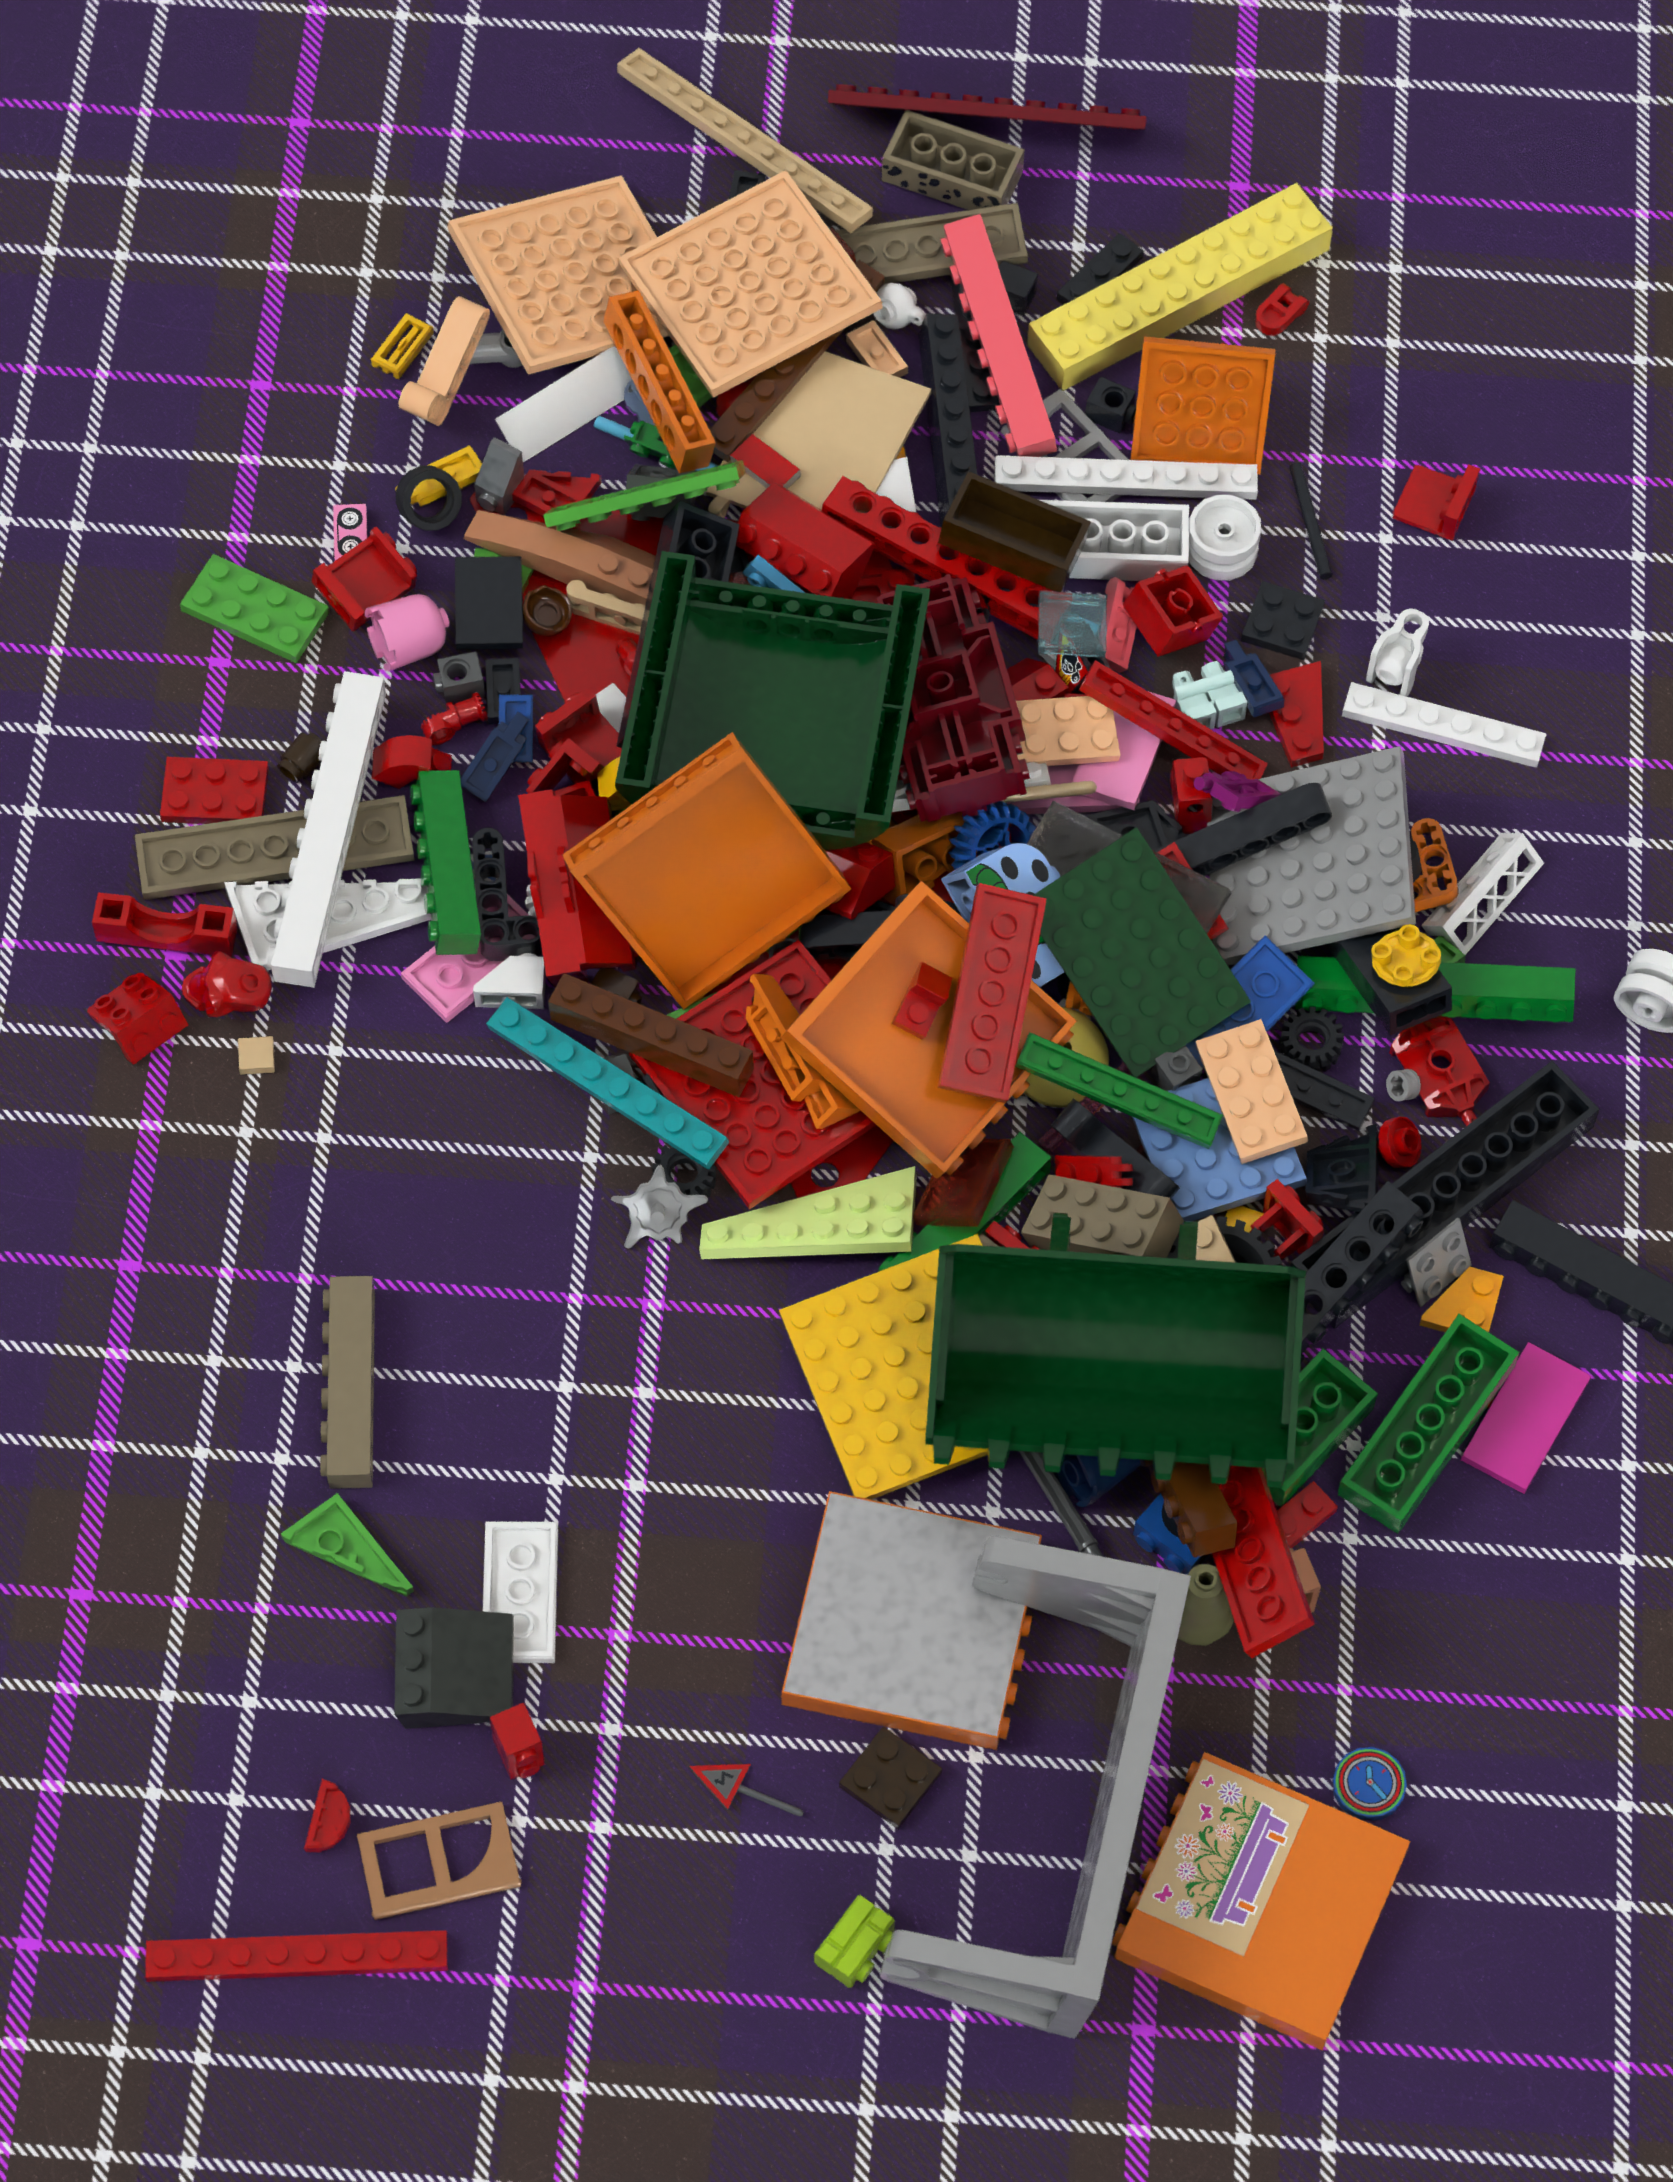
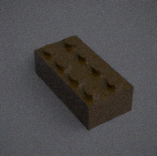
(1014, 532)

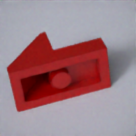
(922, 1000)

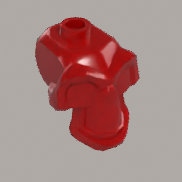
(227, 986)

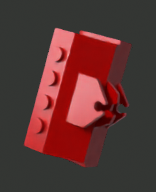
(570, 923)

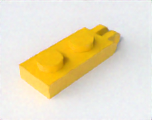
(461, 465)

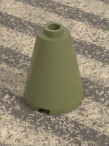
(1206, 1608)

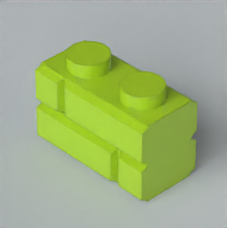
(855, 1942)

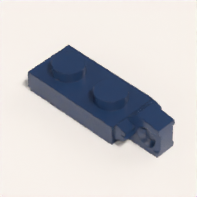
(1252, 680)
(495, 757)

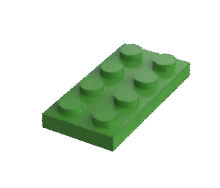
(254, 608)

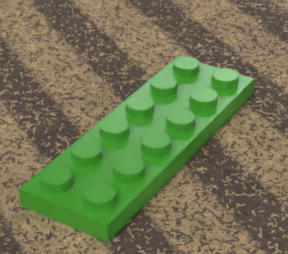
(632, 499)

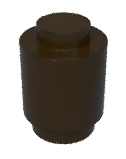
(300, 757)

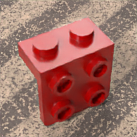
(584, 725)
(138, 1016)

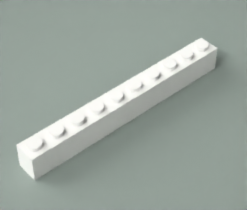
(328, 829)

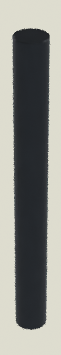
(1310, 521)

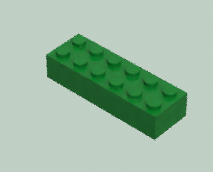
(1428, 1423)

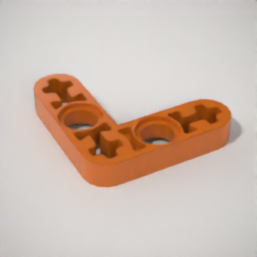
(1427, 885)

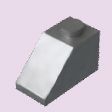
(499, 476)

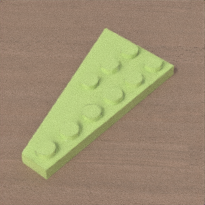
(844, 1220)

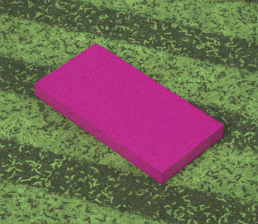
(1526, 1418)

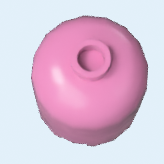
(406, 630)

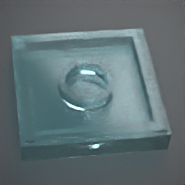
(1072, 624)

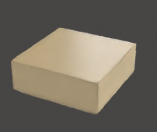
(256, 1055)

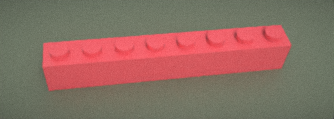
(999, 338)

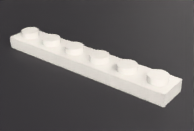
(1444, 724)

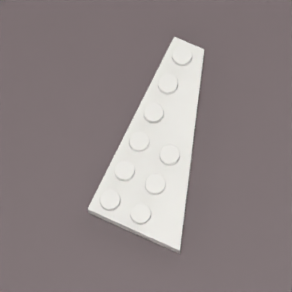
(358, 912)

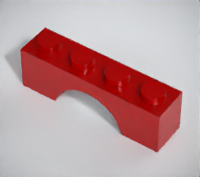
(128, 922)

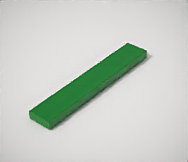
(1119, 1090)

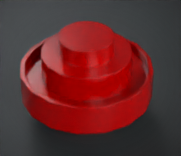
(1399, 1142)

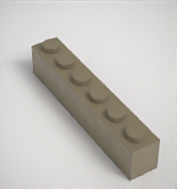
(349, 1382)

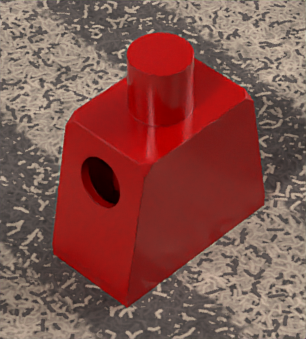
(1185, 794)

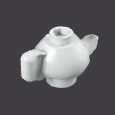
(898, 307)

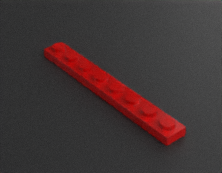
(296, 1955)

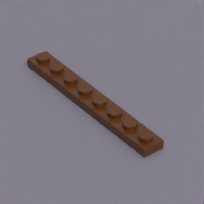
(772, 387)

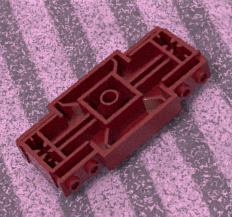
(962, 711)

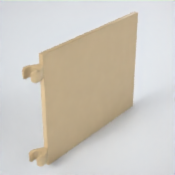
(834, 426)

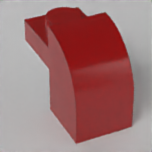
(402, 757)

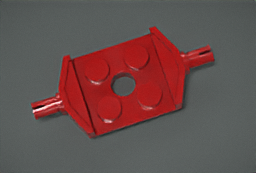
(1443, 1090)

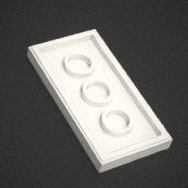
(523, 1582)

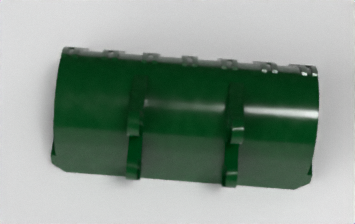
(1116, 1357)

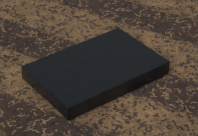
(488, 602)

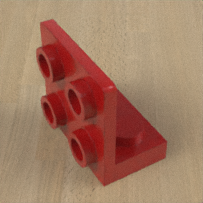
(1436, 500)
(563, 757)

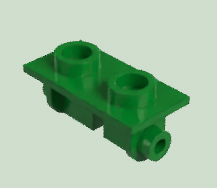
(646, 442)

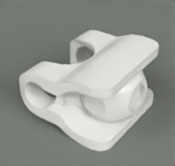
(1399, 652)

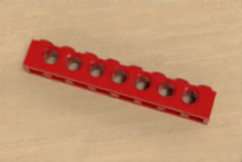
(927, 558)

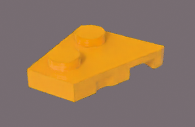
(1471, 1295)

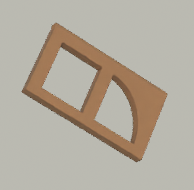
(494, 1873)

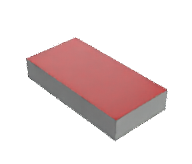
(765, 463)

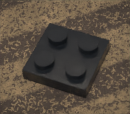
(1283, 620)

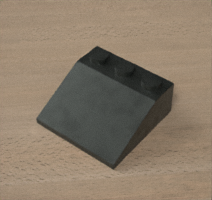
(452, 1666)

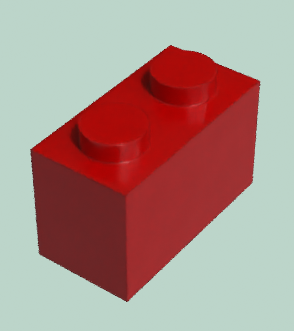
(517, 1741)

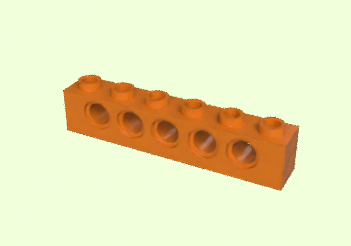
(659, 381)

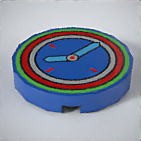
(1369, 1783)

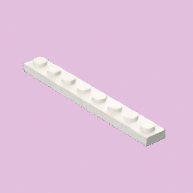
(1126, 477)

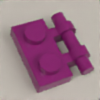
(1235, 790)

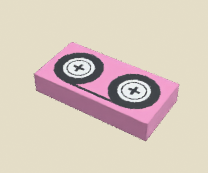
(349, 527)

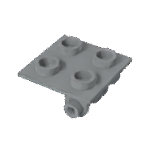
(1437, 1263)

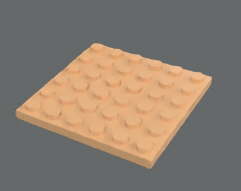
(554, 267)
(750, 283)

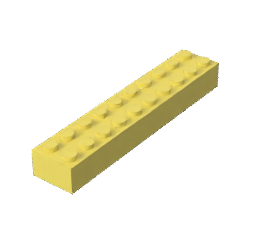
(1179, 286)

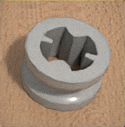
(1403, 1084)

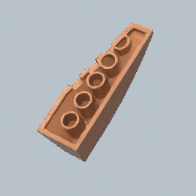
(568, 554)

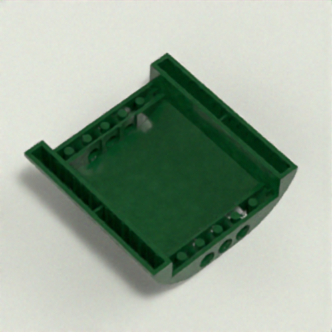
(798, 678)

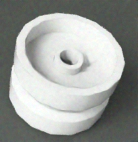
(1223, 537)
(1647, 990)

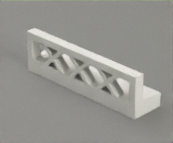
(1477, 882)

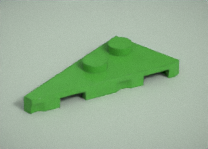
(341, 1539)

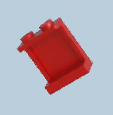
(365, 577)

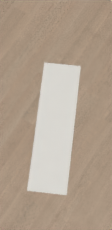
(566, 404)

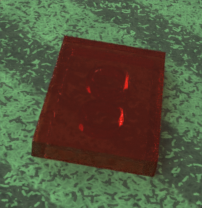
(965, 1194)

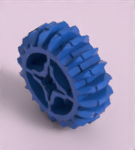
(988, 830)

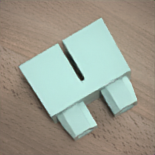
(1210, 699)

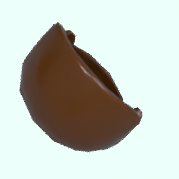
(546, 611)

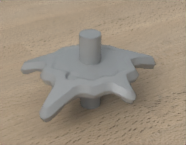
(658, 1209)

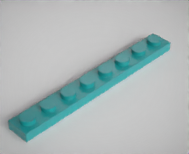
(608, 1083)

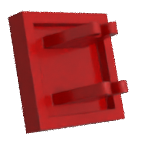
(1290, 1219)

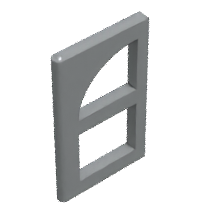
(1093, 439)

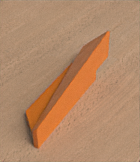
(769, 1020)

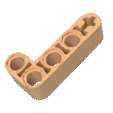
(446, 363)

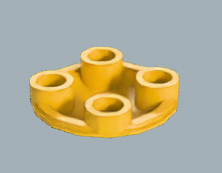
(1406, 957)

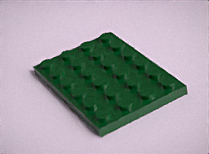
(1137, 953)

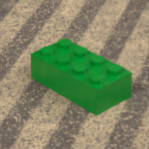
(1328, 1411)

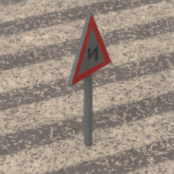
(726, 1781)

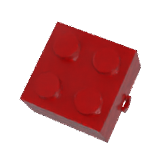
(1172, 610)

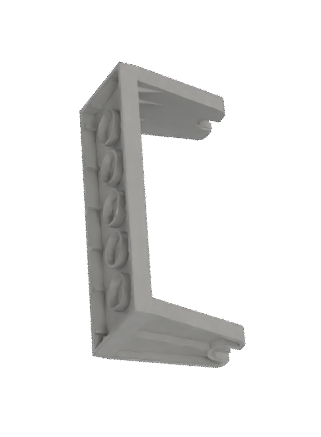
(1145, 1612)

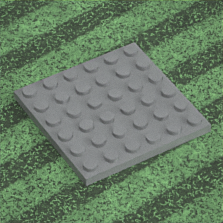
(1331, 880)

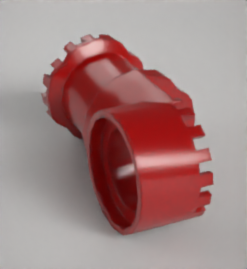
(445, 724)

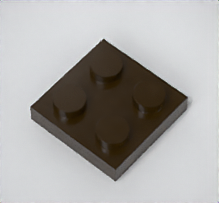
(890, 1777)

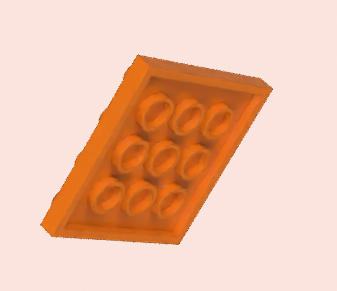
(1202, 402)

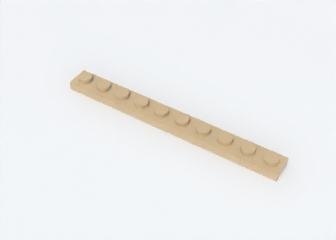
(743, 138)

